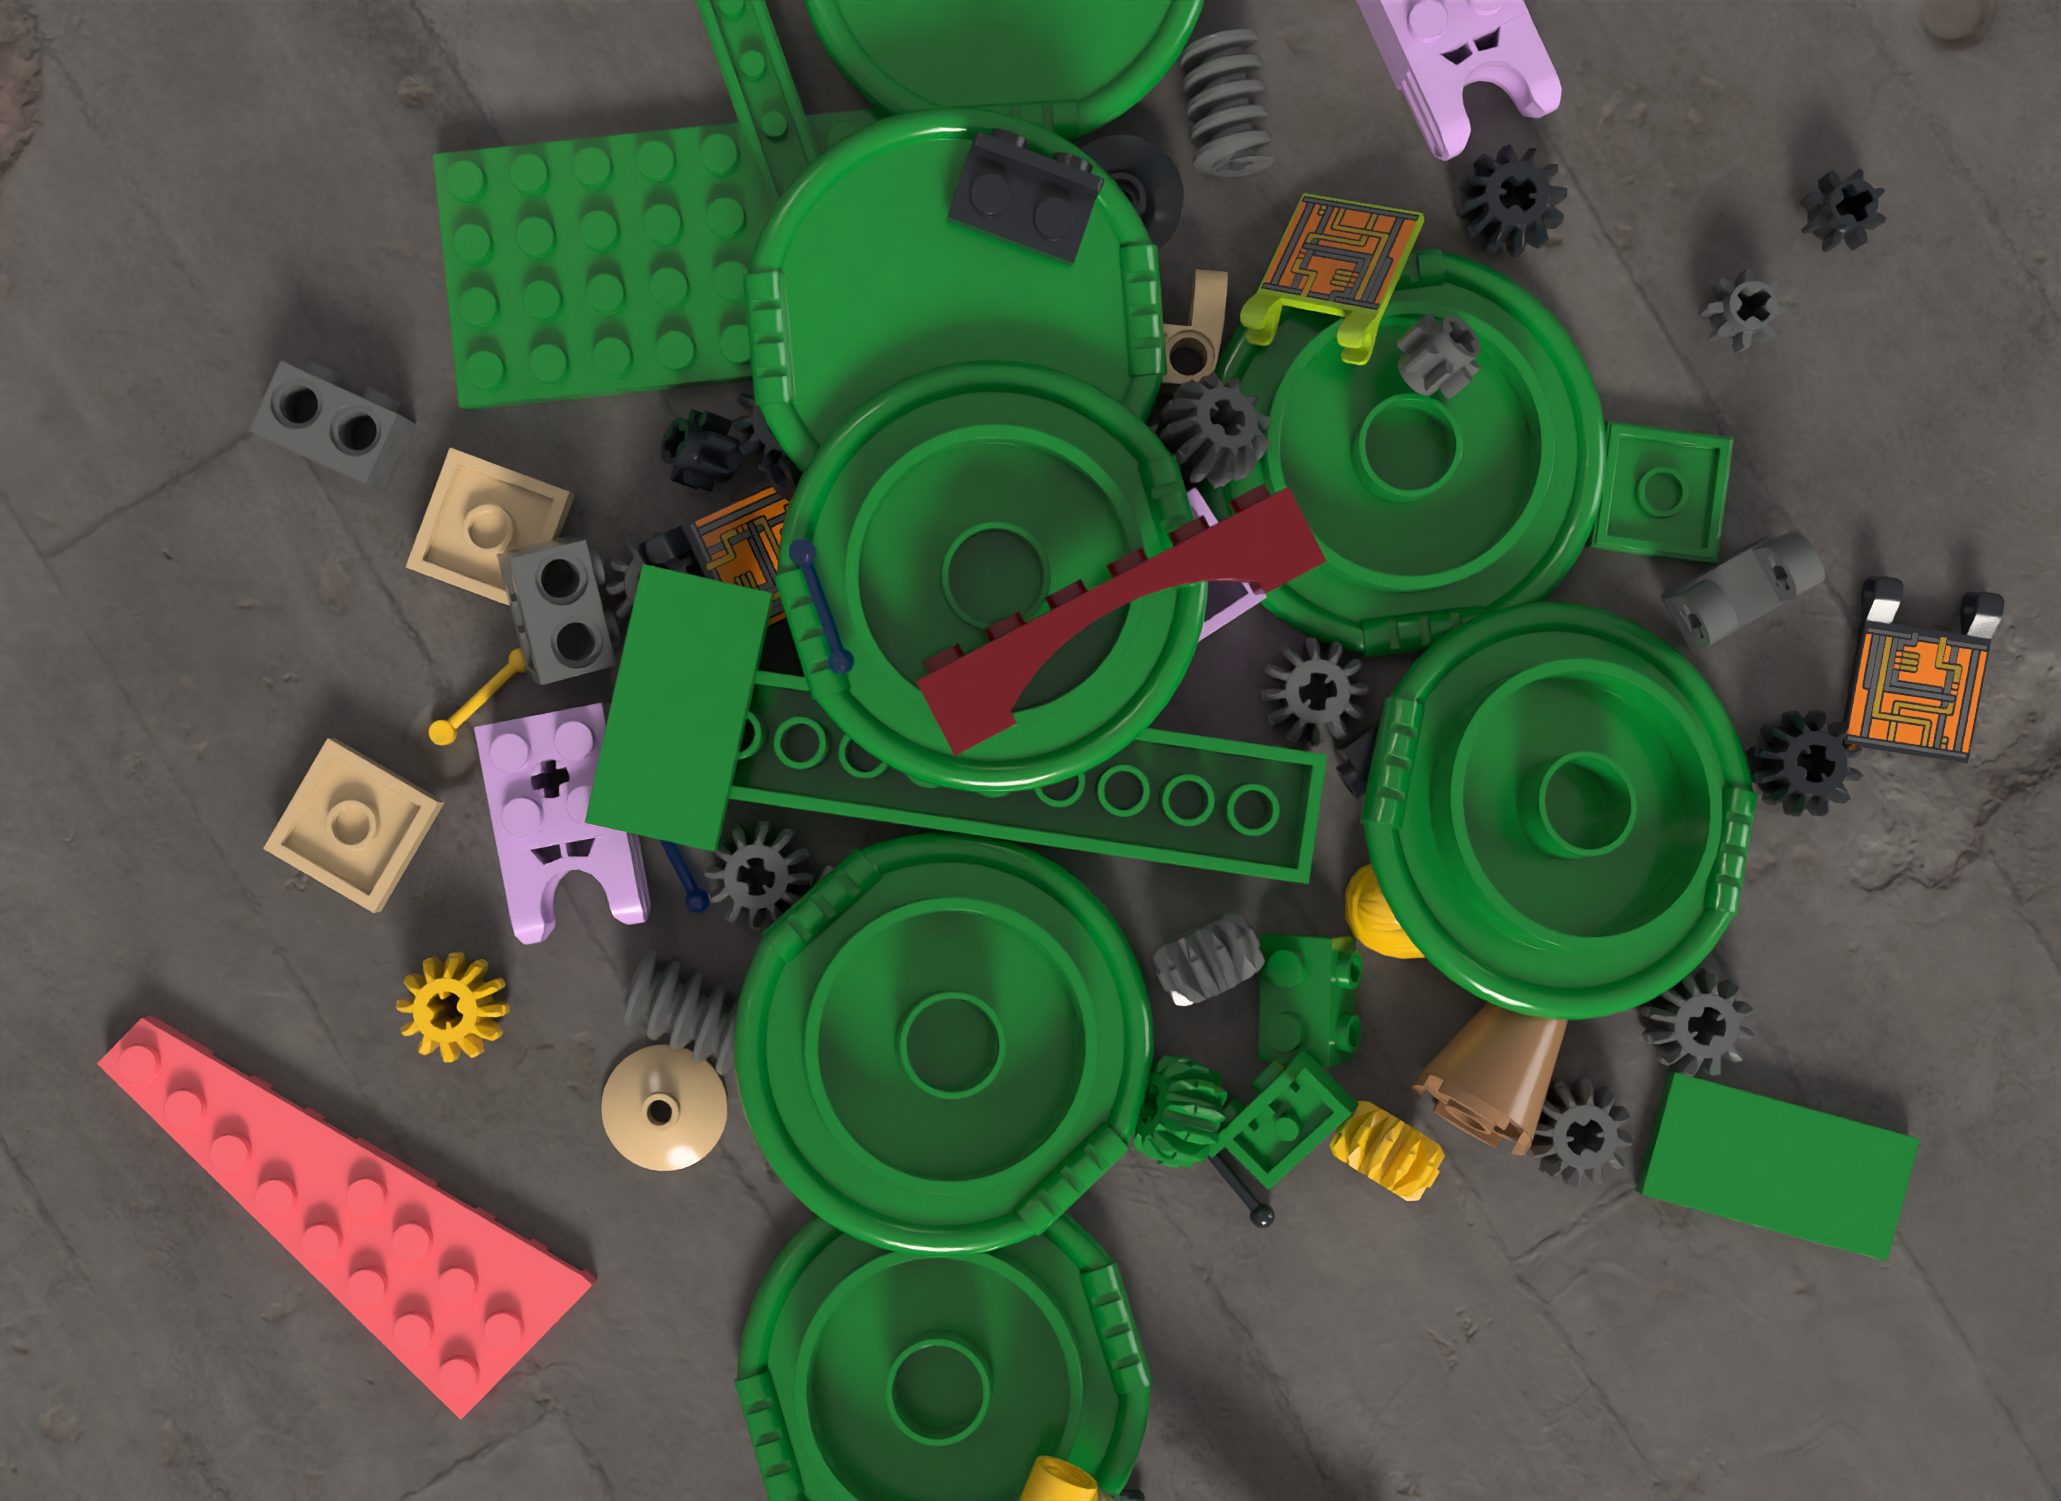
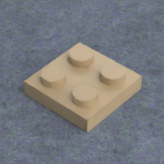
(481, 513)
(354, 825)

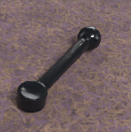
(1261, 1214)

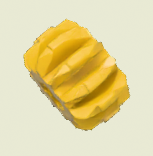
(431, 1009)
(1387, 1151)

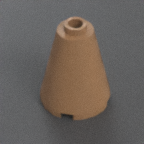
(1495, 1075)

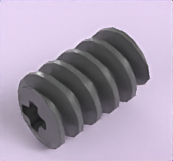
(1222, 105)
(683, 1009)

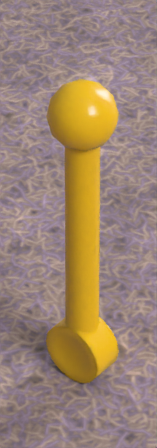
(445, 731)

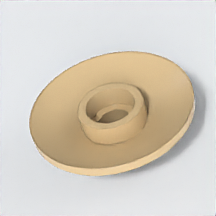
(690, 1089)

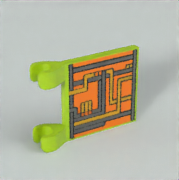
(1335, 262)

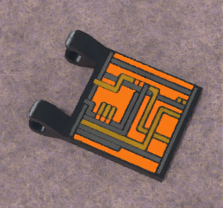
(731, 544)
(1914, 684)

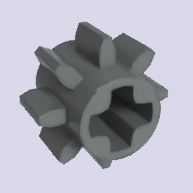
(1759, 299)
(1439, 355)

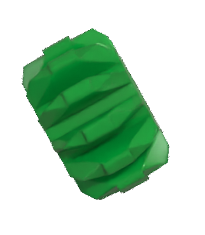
(1180, 1112)

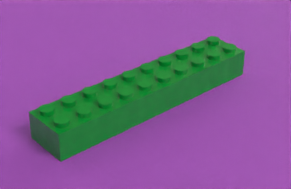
(1152, 801)

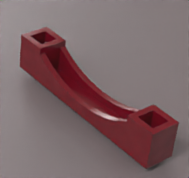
(1258, 545)

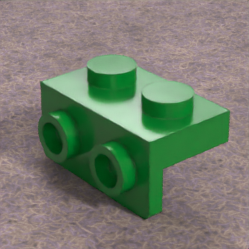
(1309, 998)
(1285, 1117)

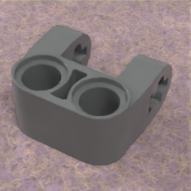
(1743, 588)

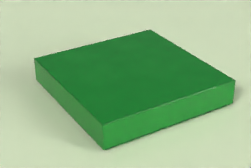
(1663, 493)

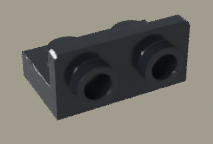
(1025, 196)

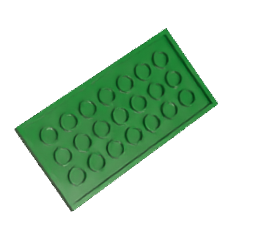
(604, 261)

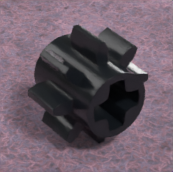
(1857, 197)
(701, 450)

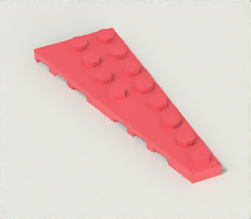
(403, 1256)

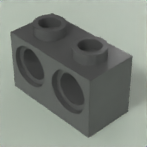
(331, 431)
(542, 615)

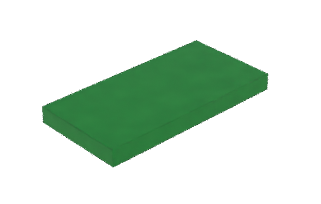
(679, 708)
(1777, 1165)

